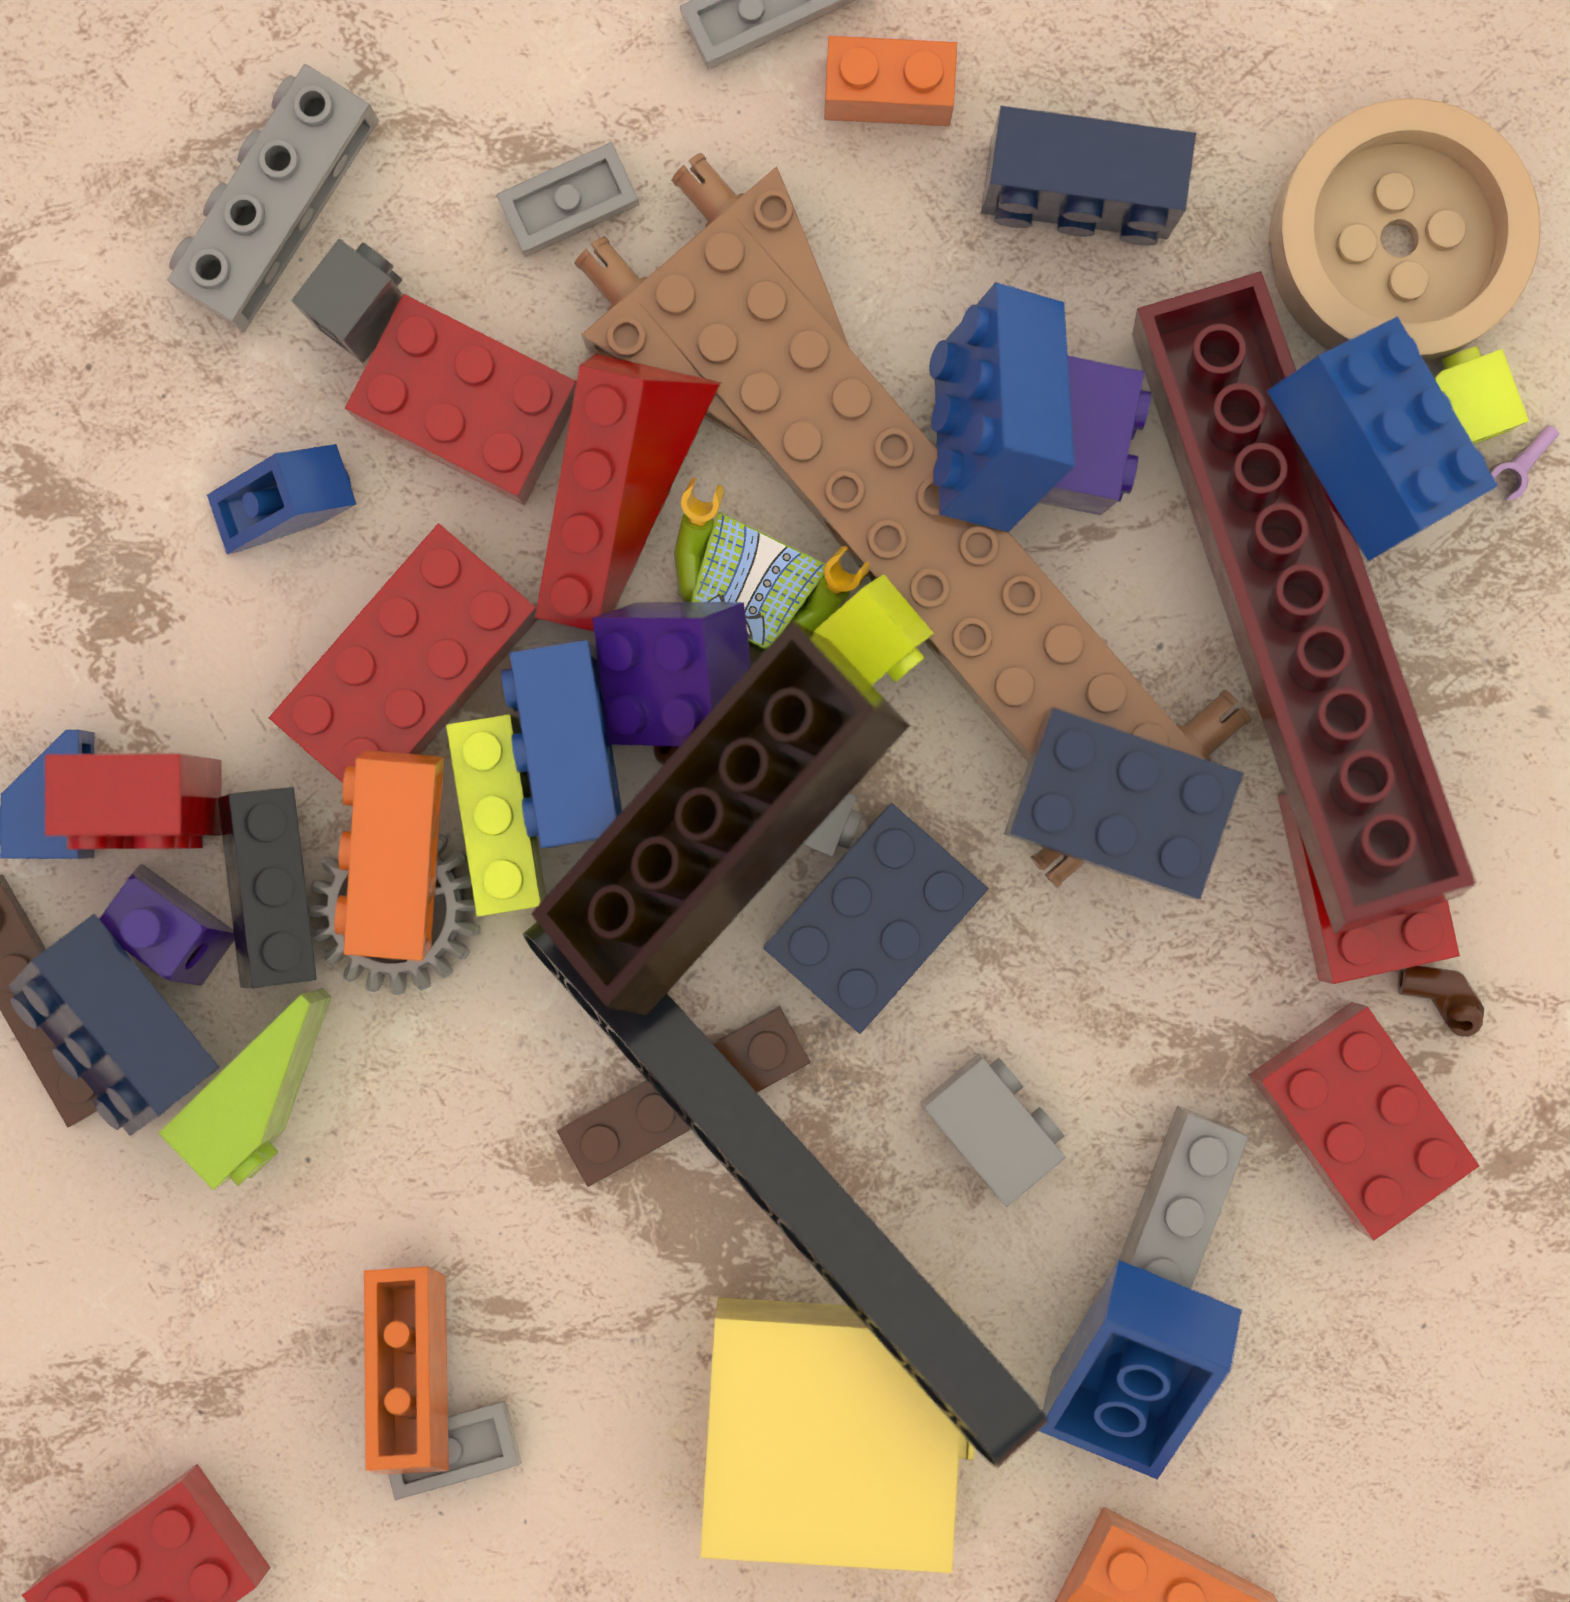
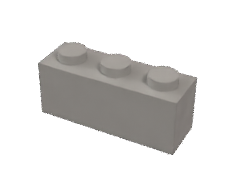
(1184, 1197)

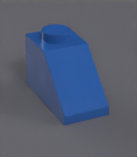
(281, 497)
(24, 807)

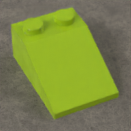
(248, 1104)

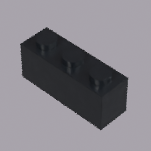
(267, 887)

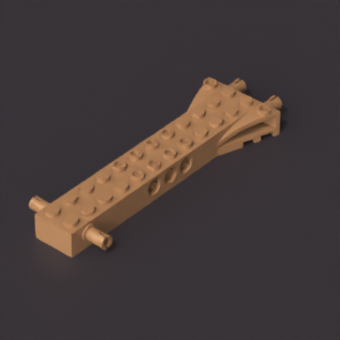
(757, 316)

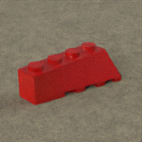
(616, 472)

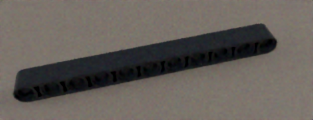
(815, 1215)

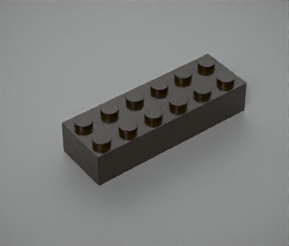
(719, 820)

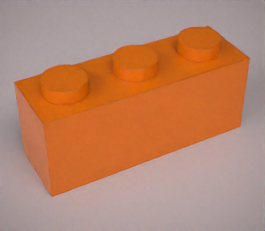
(390, 855)
(405, 1371)

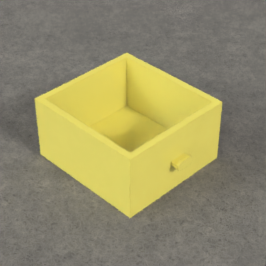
(823, 1445)

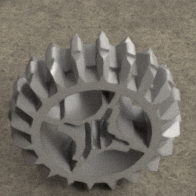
(446, 889)

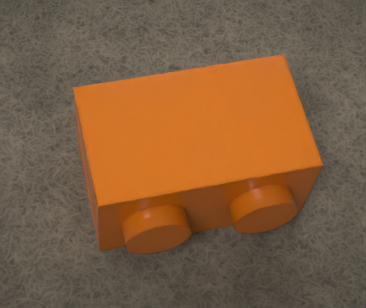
(890, 80)

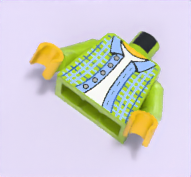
(747, 566)

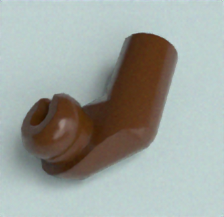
(1449, 993)

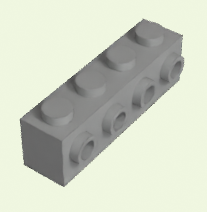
(272, 196)

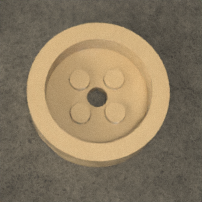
(1418, 168)

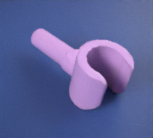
(1524, 461)

